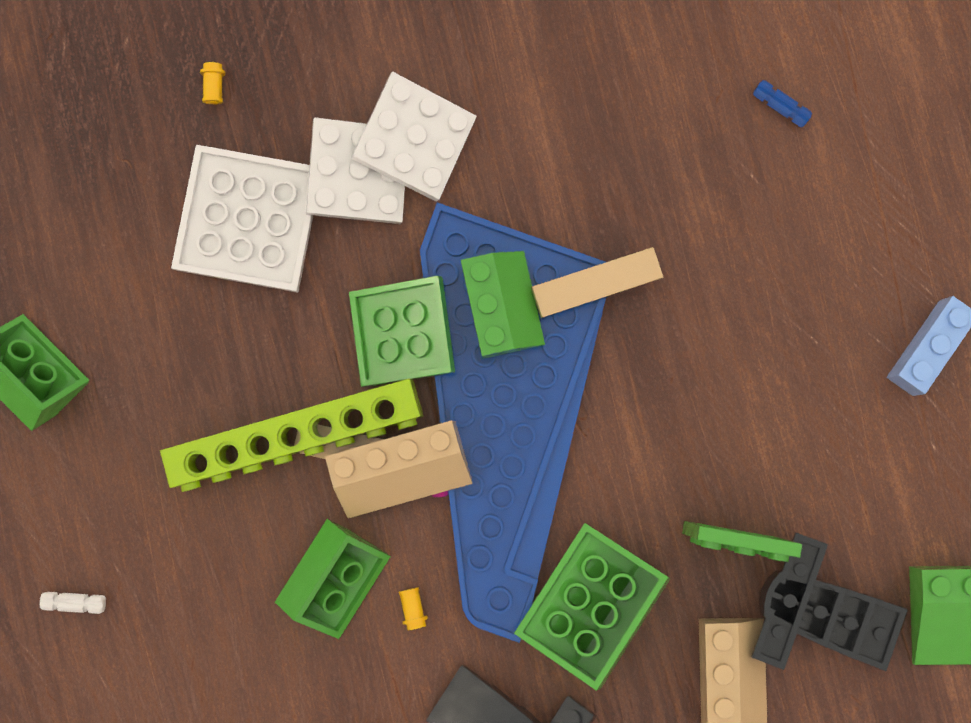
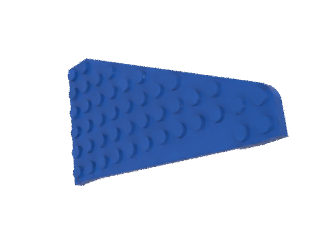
(510, 416)

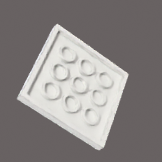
(244, 219)

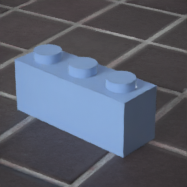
(932, 346)

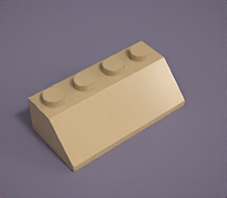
(399, 469)
(729, 677)

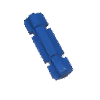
(782, 103)

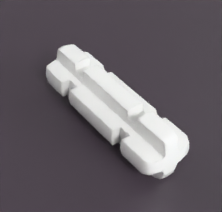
(72, 602)

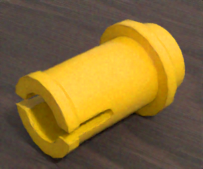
(212, 82)
(412, 609)

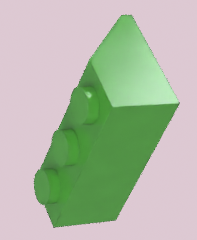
(502, 303)
(35, 374)
(332, 580)

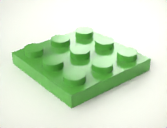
(402, 331)
(741, 541)

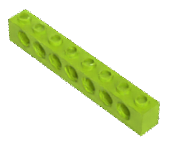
(181, 459)

